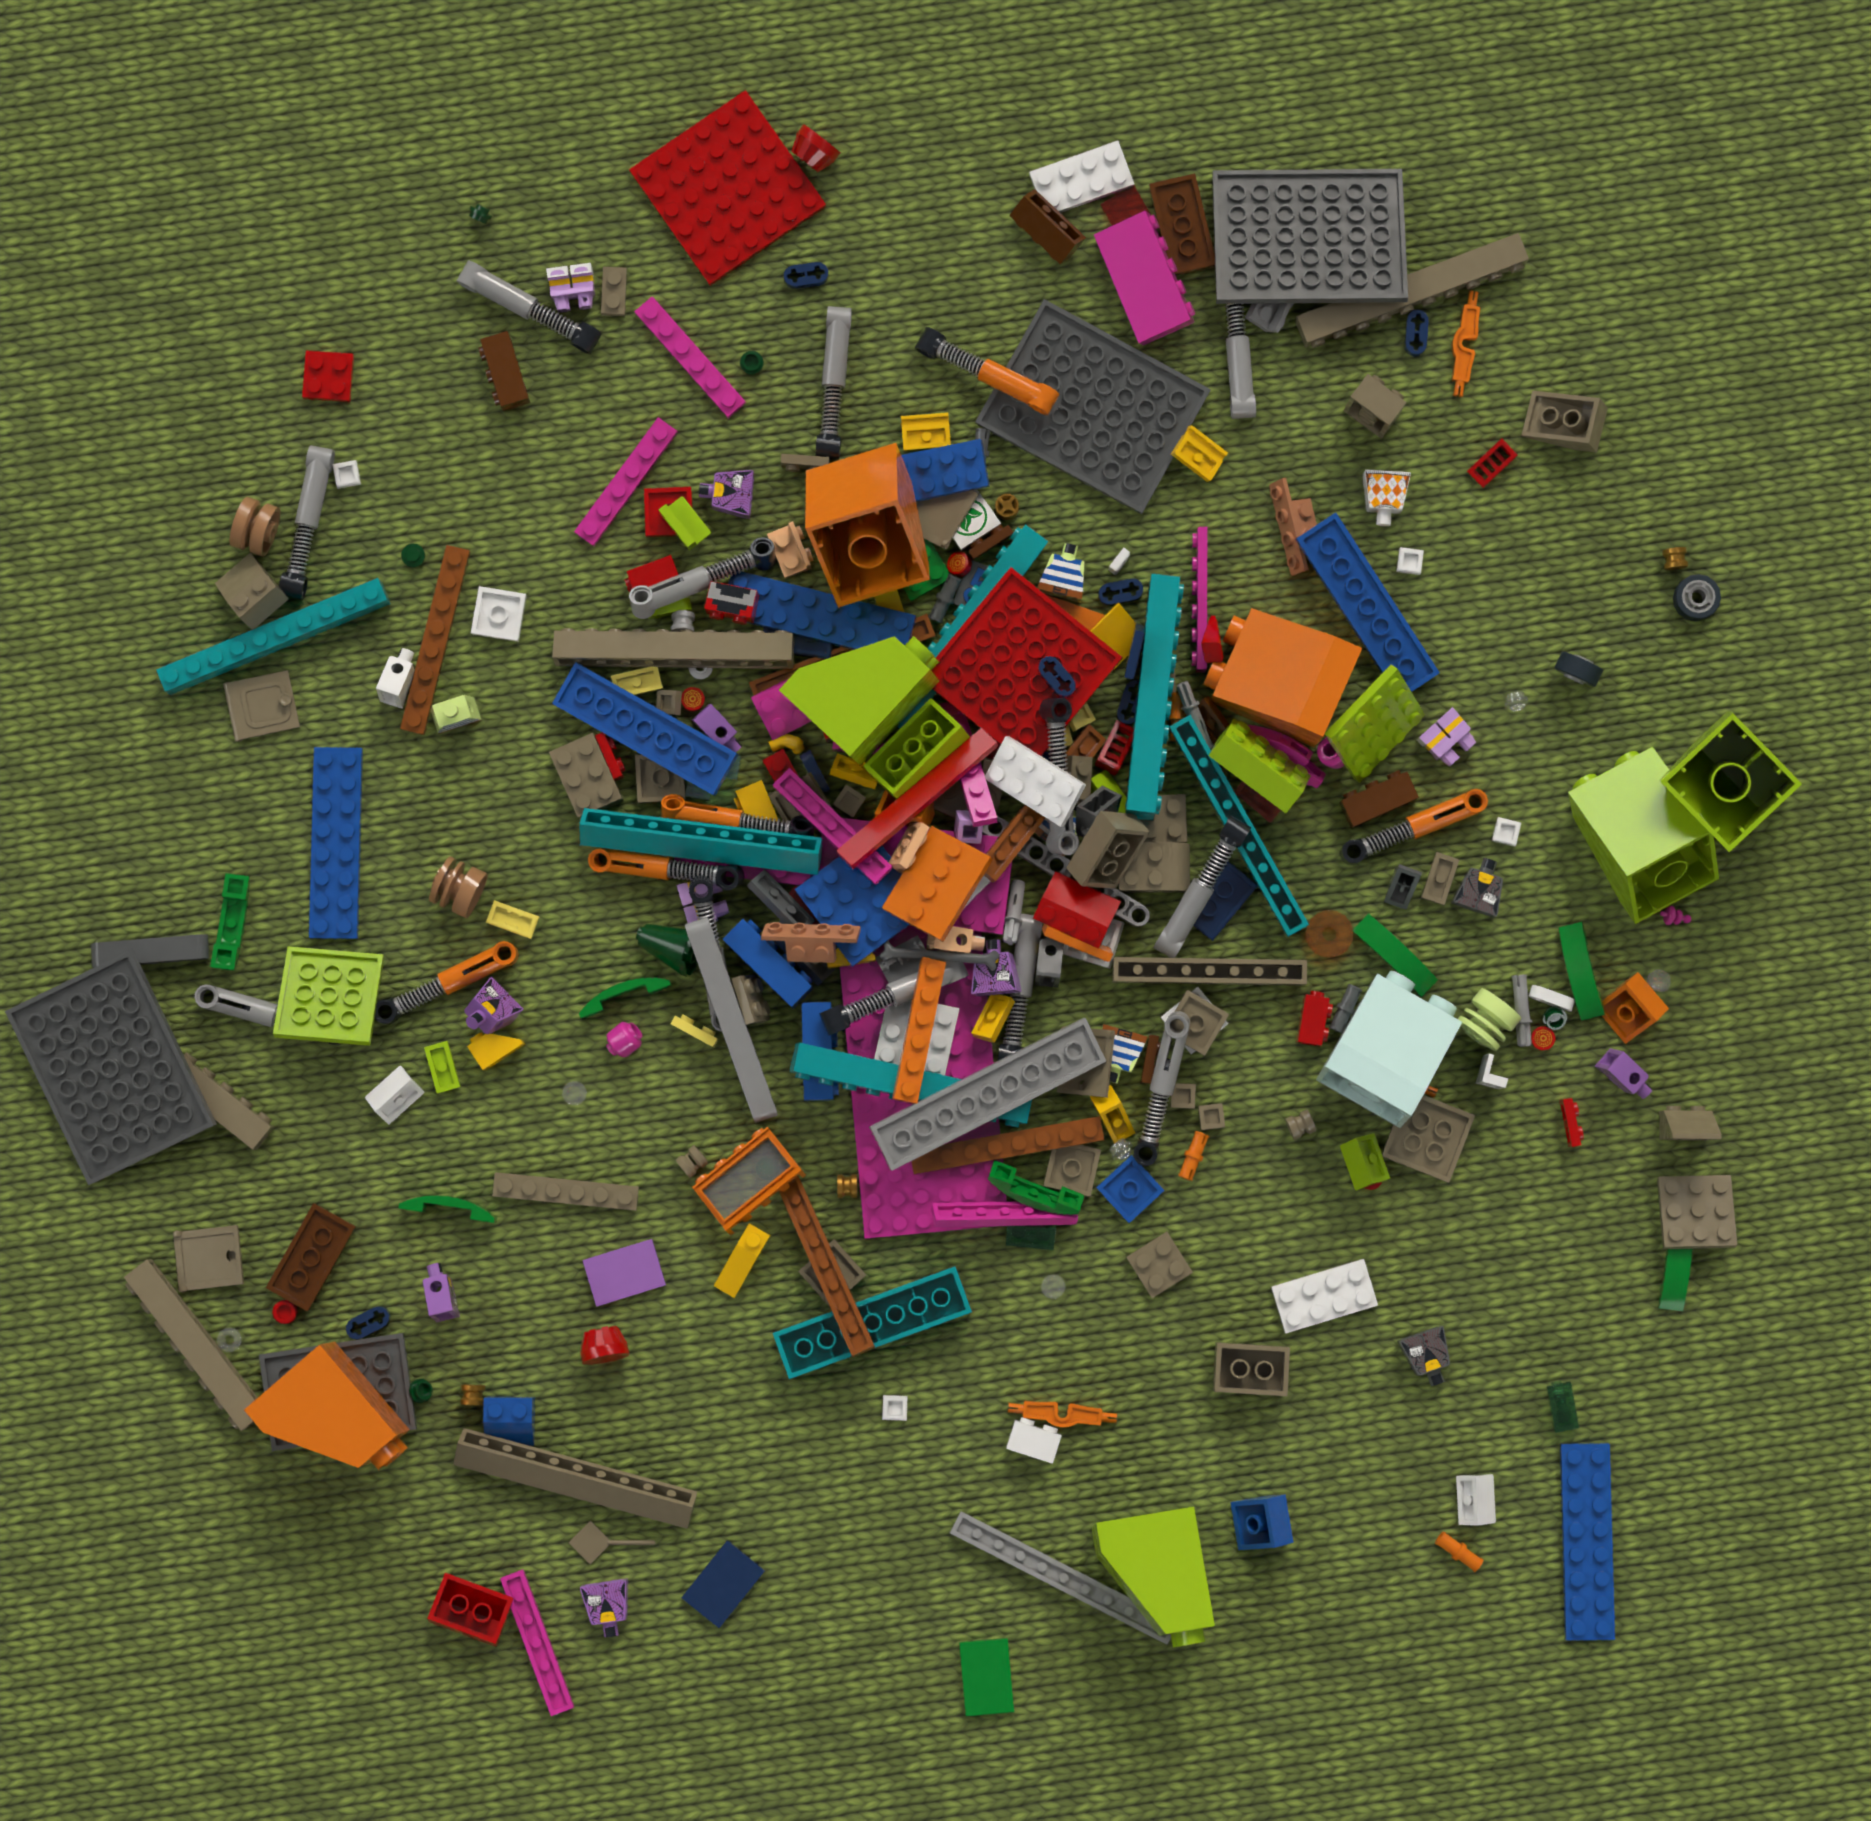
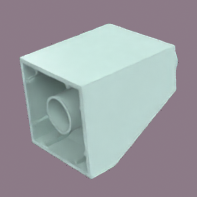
(1391, 1048)

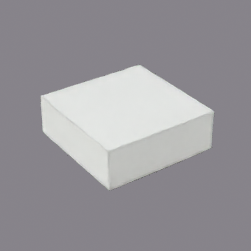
(346, 474)
(1119, 561)
(1410, 561)
(1506, 831)
(894, 1407)

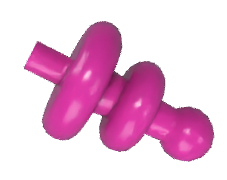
(1674, 916)

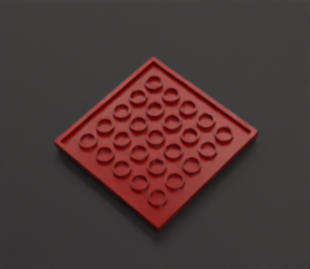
(727, 188)
(995, 658)

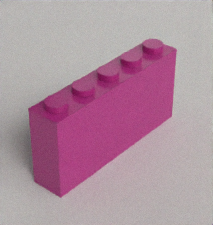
(1145, 277)

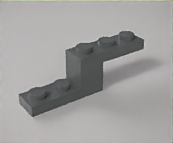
(789, 913)

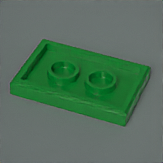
(986, 1676)

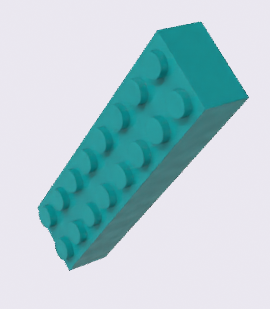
(886, 1316)

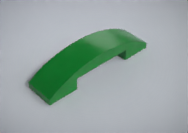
(231, 922)
(1395, 953)
(1580, 971)
(595, 1005)
(1032, 1194)
(477, 1212)
(1675, 1279)

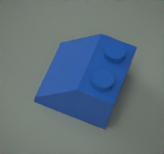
(510, 1418)
(1262, 1522)

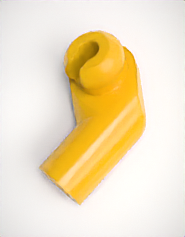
(789, 741)

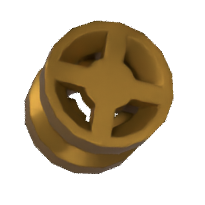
(1006, 500)
(1675, 558)
(847, 1186)
(472, 1394)

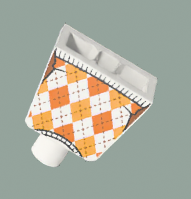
(1385, 493)

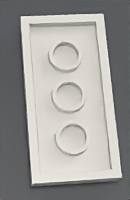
(1083, 177)
(1034, 781)
(1324, 1296)

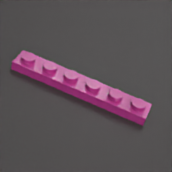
(690, 357)
(625, 482)
(1199, 588)
(974, 782)
(827, 821)
(995, 1214)
(537, 1643)

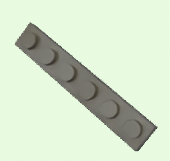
(565, 1191)

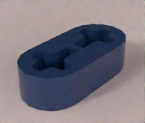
(804, 269)
(1422, 333)
(1121, 597)
(1061, 673)
(1125, 700)
(811, 766)
(365, 1317)

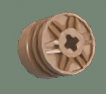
(454, 885)

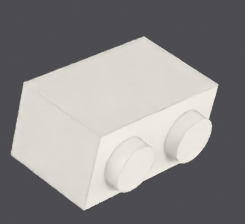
(1033, 1440)

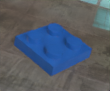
(1130, 1189)

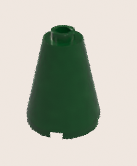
(668, 945)

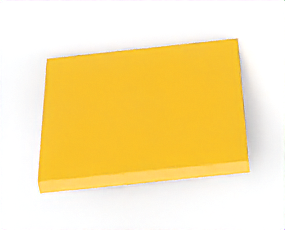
(1116, 630)

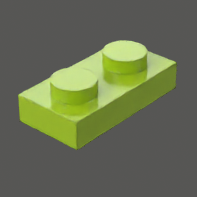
(442, 1067)

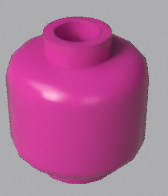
(1328, 755)
(624, 1039)

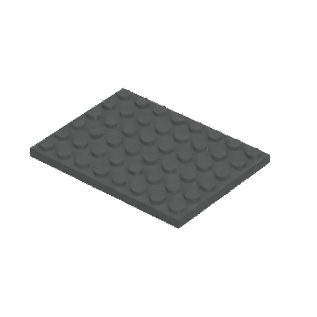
(1309, 236)
(1113, 411)
(110, 1067)

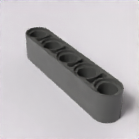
(154, 949)

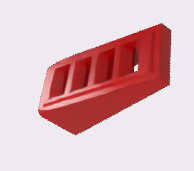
(1477, 477)
(1212, 642)
(1106, 764)

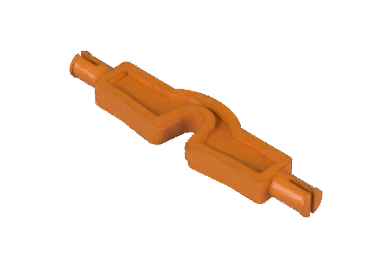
(1464, 356)
(1049, 1412)

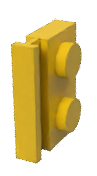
(925, 431)
(1199, 453)

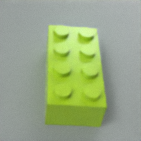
(916, 749)
(1260, 765)

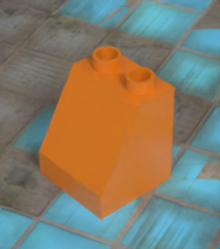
(865, 525)
(1282, 675)
(331, 1411)

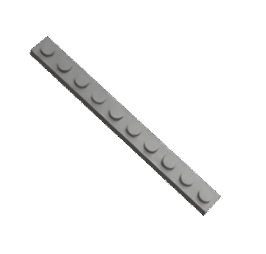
(1052, 1572)

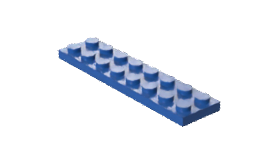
(1365, 601)
(818, 617)
(645, 729)
(335, 843)
(1587, 1541)

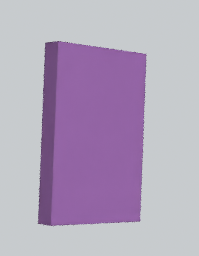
(624, 1272)

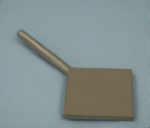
(592, 1542)

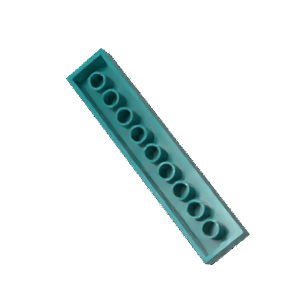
(1152, 696)

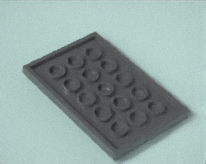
(379, 1359)

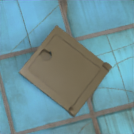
(944, 515)
(257, 705)
(1097, 1078)
(204, 1260)

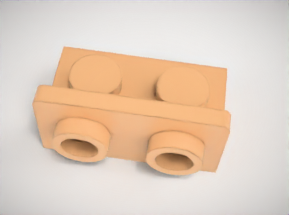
(790, 551)
(905, 852)

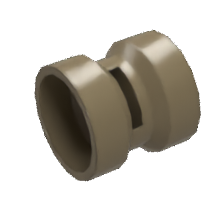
(1300, 1124)
(688, 1165)

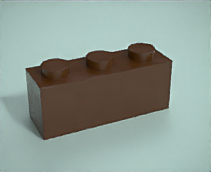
(1047, 226)
(504, 371)
(1378, 798)

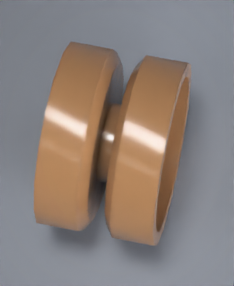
(255, 526)

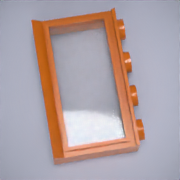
(747, 1179)

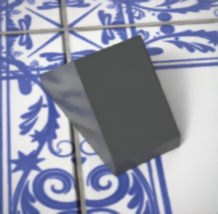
(1402, 886)

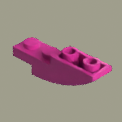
(1295, 751)

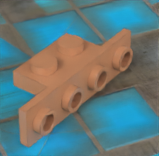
(1293, 520)
(811, 942)

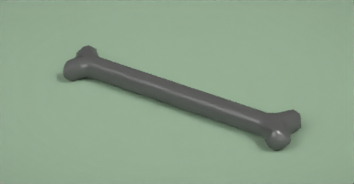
(987, 959)

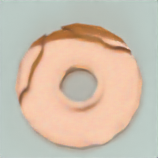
(1343, 931)

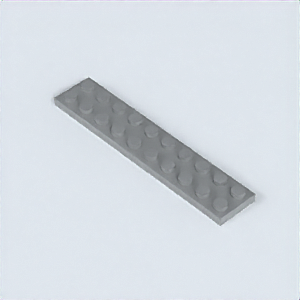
(987, 1094)

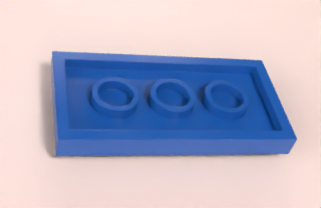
(947, 469)

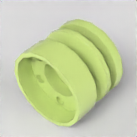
(1488, 1019)

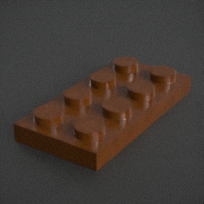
(1183, 223)
(311, 1257)

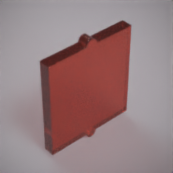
(1123, 206)

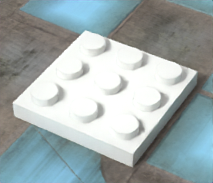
(894, 1029)

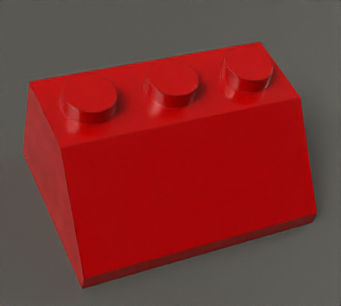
(1077, 909)
(470, 1609)

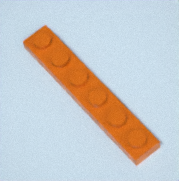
(919, 1030)

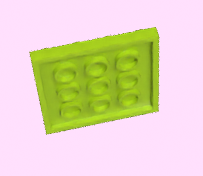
(1375, 724)
(328, 996)

